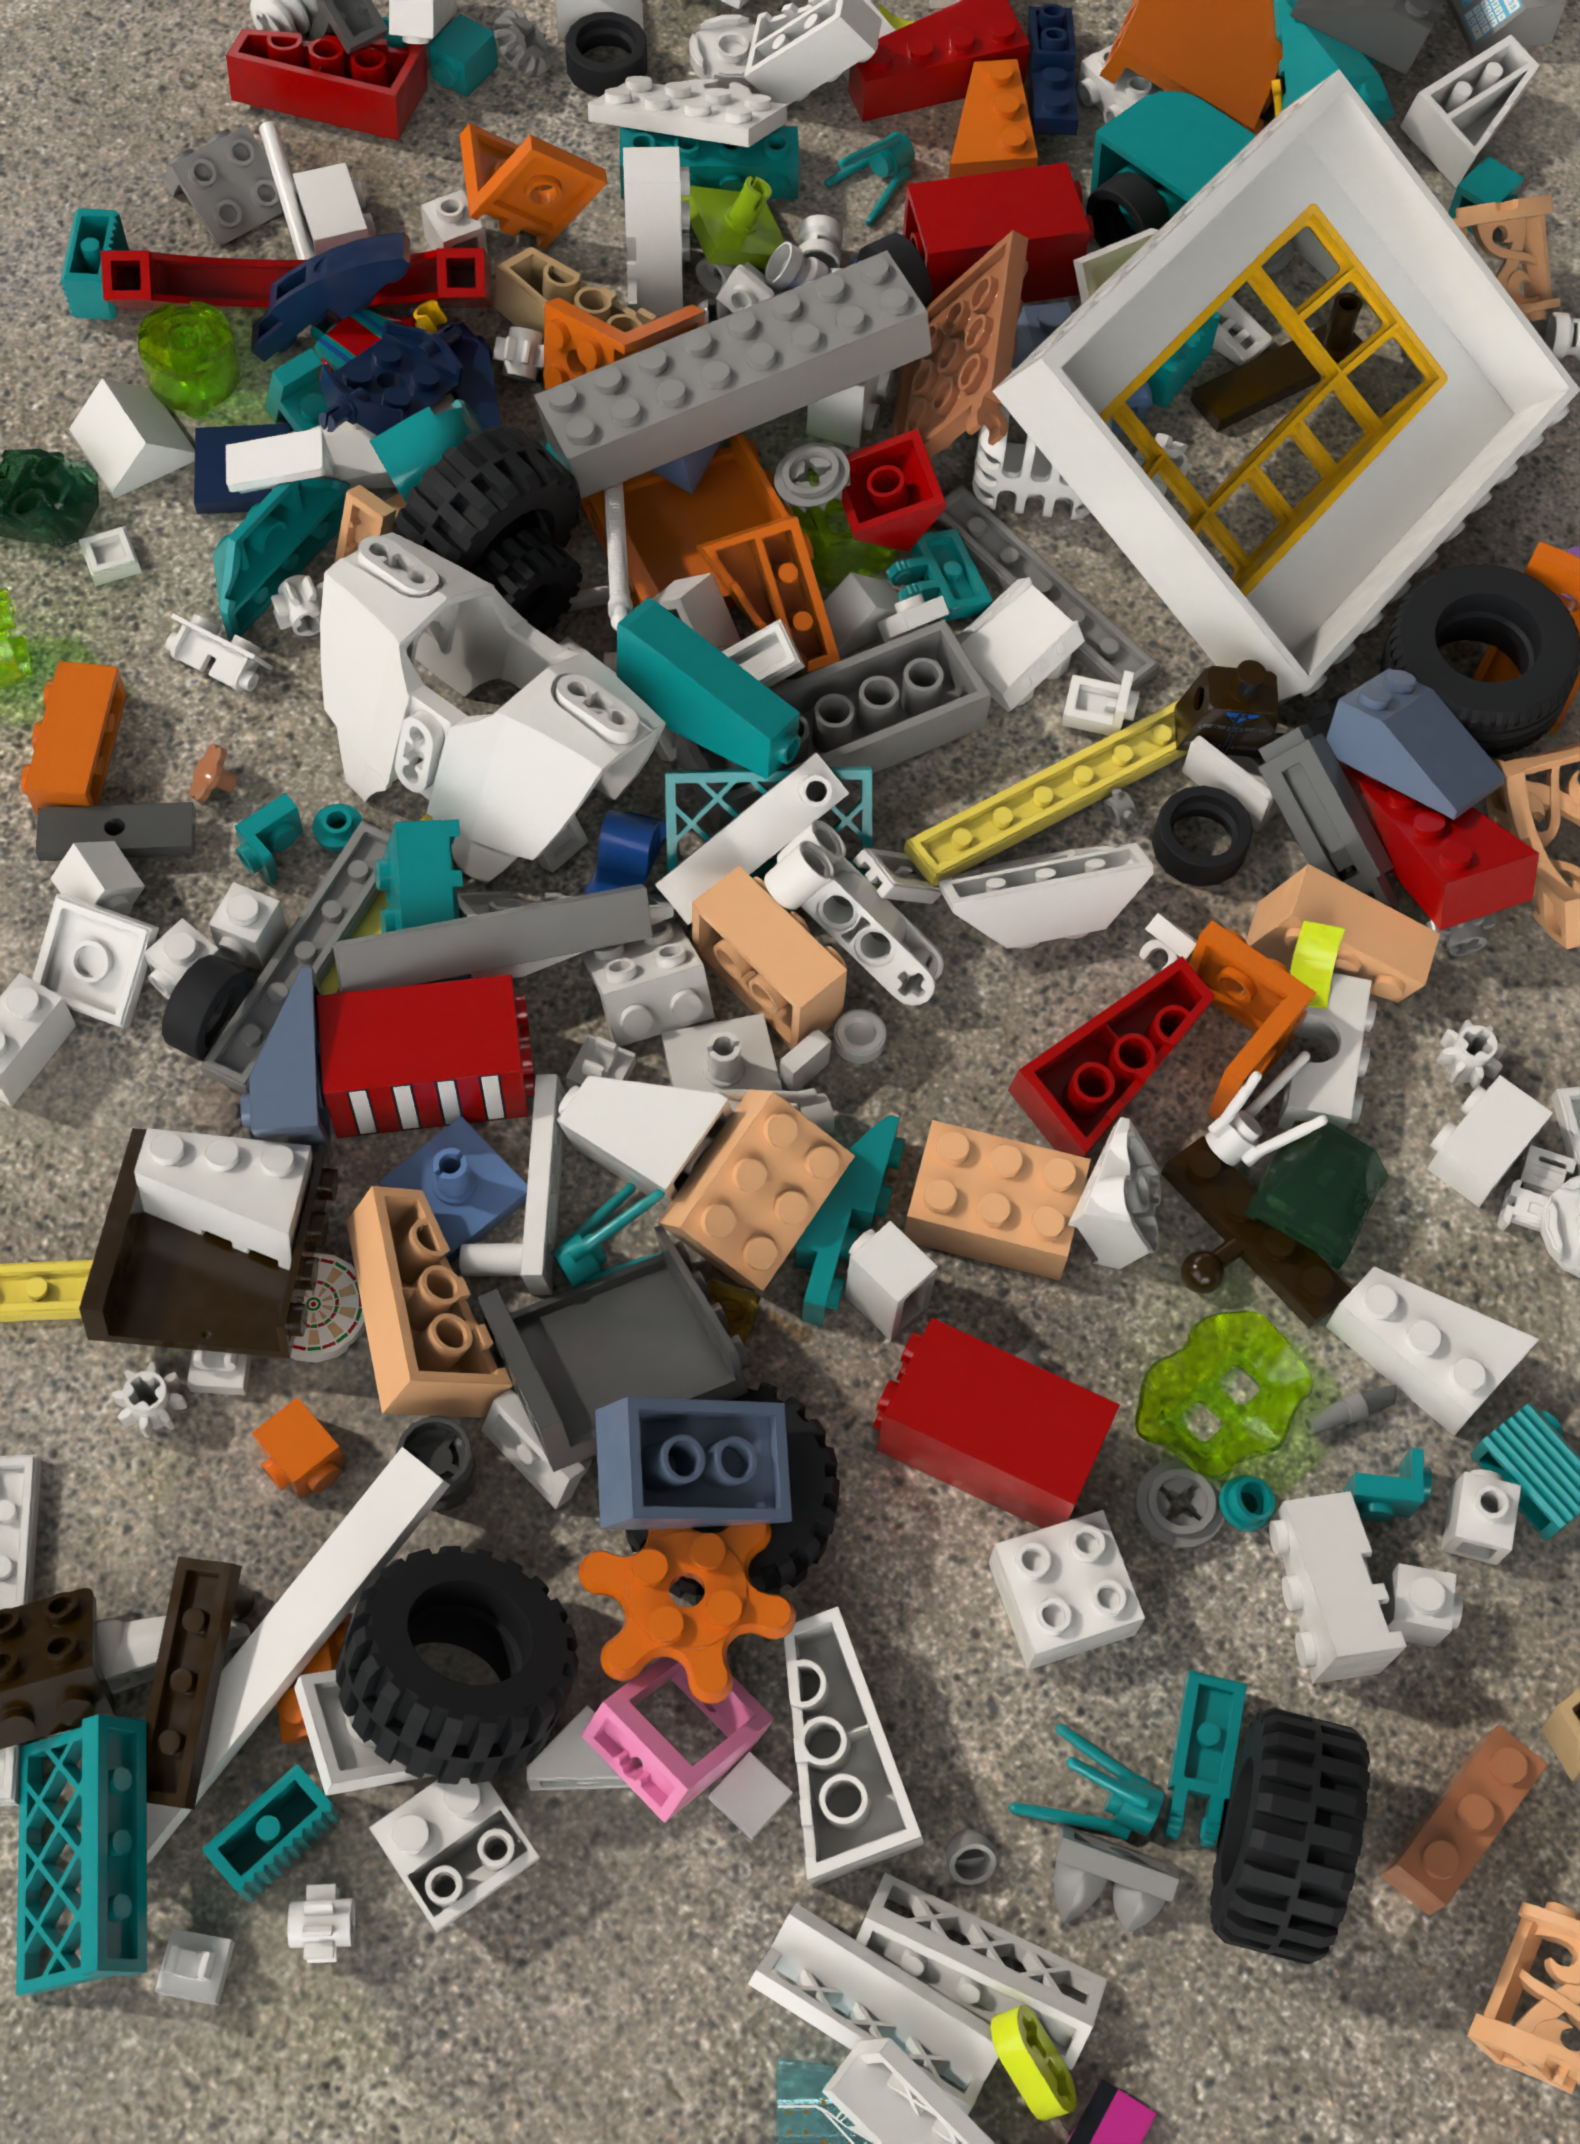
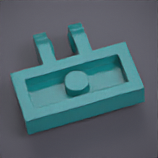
(947, 573)

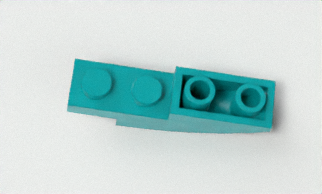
(845, 1212)

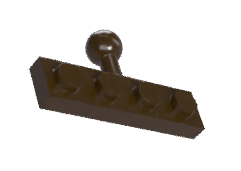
(1286, 1266)

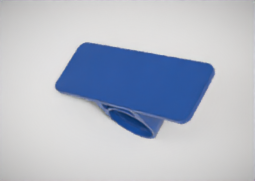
(626, 850)

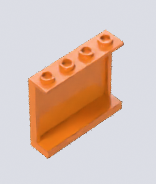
(1205, 49)
(669, 522)

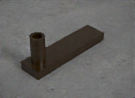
(1277, 372)
(188, 1676)

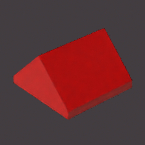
(892, 492)

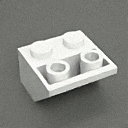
(453, 1847)

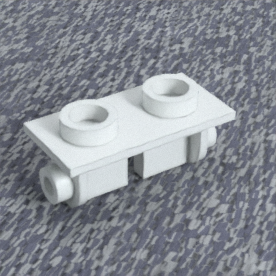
(234, 660)

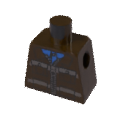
(1230, 709)

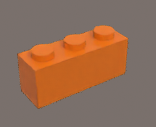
(75, 736)

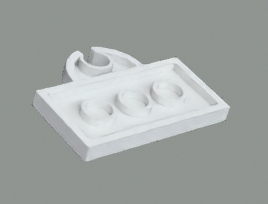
(690, 110)

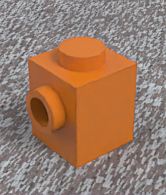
(298, 1451)

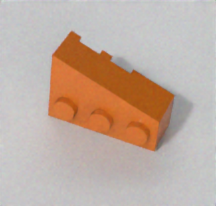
(994, 123)
(773, 580)

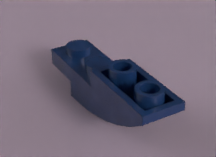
(1051, 71)
(334, 280)

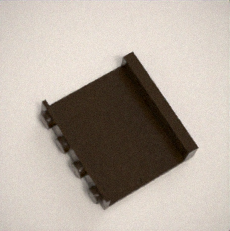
(195, 1290)

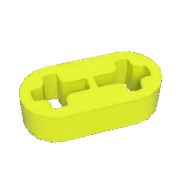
(1033, 2063)

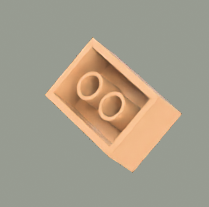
(768, 957)
(756, 1188)
(996, 1200)

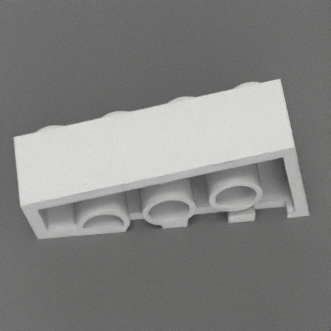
(847, 1776)

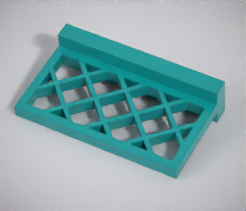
(729, 778)
(107, 1855)

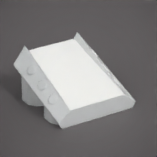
(1020, 643)
(1121, 1200)

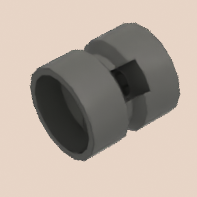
(447, 1452)

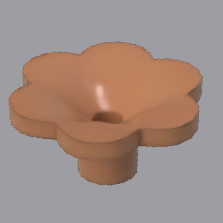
(210, 774)

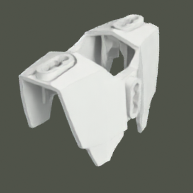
(503, 774)

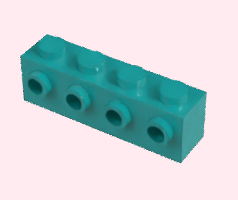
(718, 167)

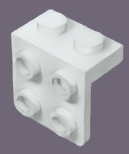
(650, 984)

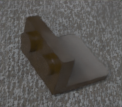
(50, 1668)

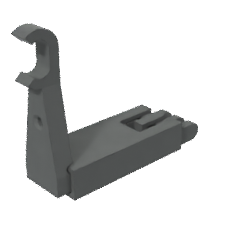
(1324, 807)

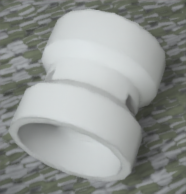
(822, 239)
(790, 269)
(1563, 335)

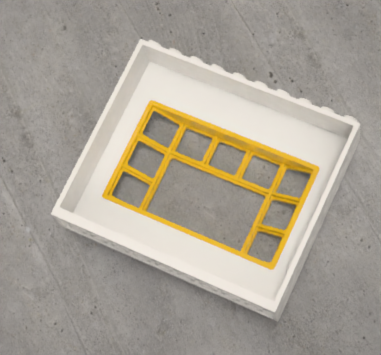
(1397, 488)

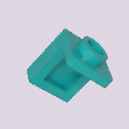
(1383, 1497)

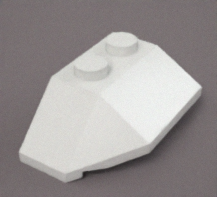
(1048, 893)

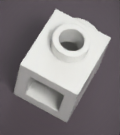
(449, 225)
(99, 876)
(248, 926)
(175, 954)
(1481, 1516)
(1422, 1604)

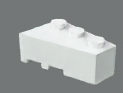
(809, 46)
(1429, 1345)
(1332, 1588)

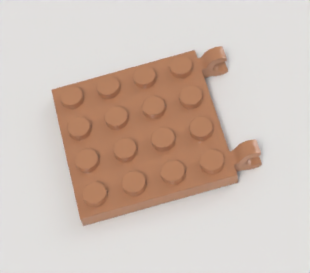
(971, 352)

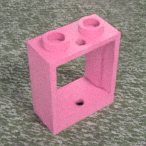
(666, 1777)

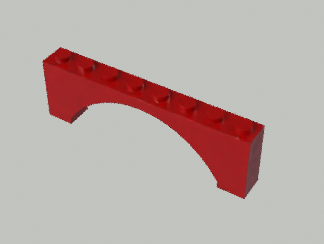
(154, 279)

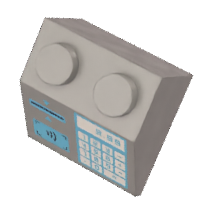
(1490, 21)

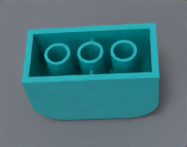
(1171, 143)

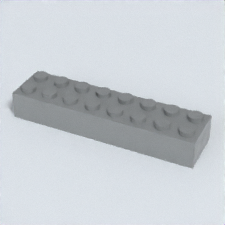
(734, 373)

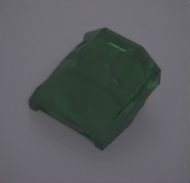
(46, 497)
(1320, 1191)

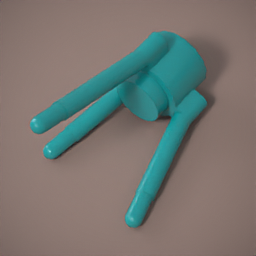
(886, 158)
(581, 1251)
(1129, 1799)

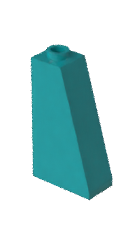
(704, 691)

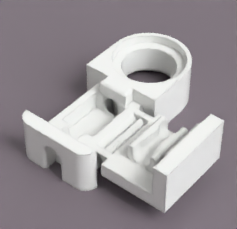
(1540, 1176)

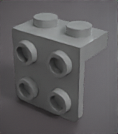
(227, 184)

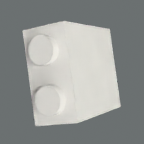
(643, 1129)

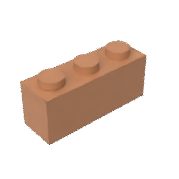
(1464, 1820)

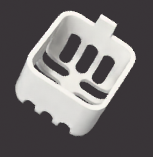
(1022, 471)

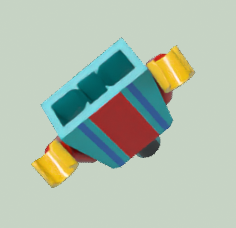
(345, 340)

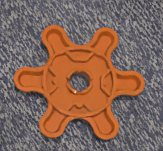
(693, 1634)

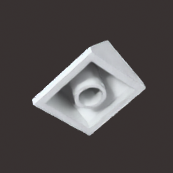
(129, 437)

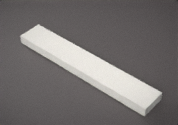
(18, 1538)

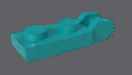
(1204, 1752)

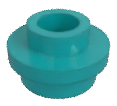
(335, 839)
(1256, 1496)

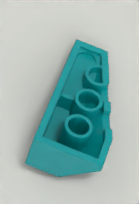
(1314, 56)

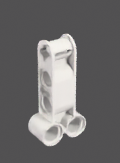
(813, 872)

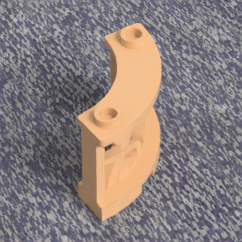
(1525, 232)
(1515, 807)
(1535, 2041)

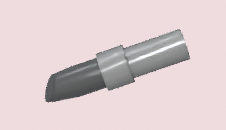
(1349, 1409)

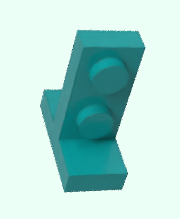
(297, 392)

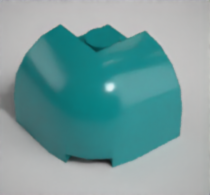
(420, 442)

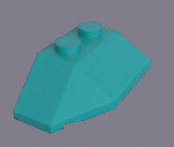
(274, 544)

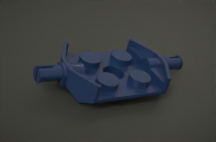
(407, 362)

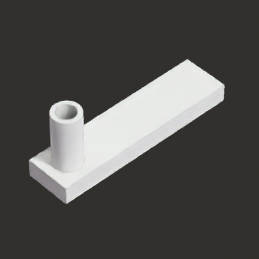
(755, 833)
(533, 1256)

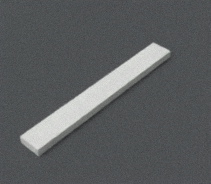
(307, 1618)

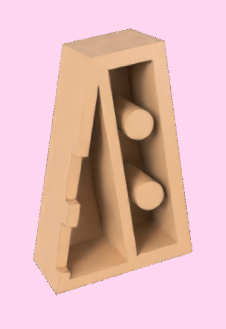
(1376, 940)

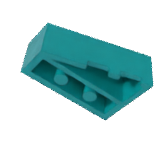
(419, 876)

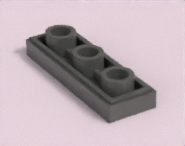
(142, 829)

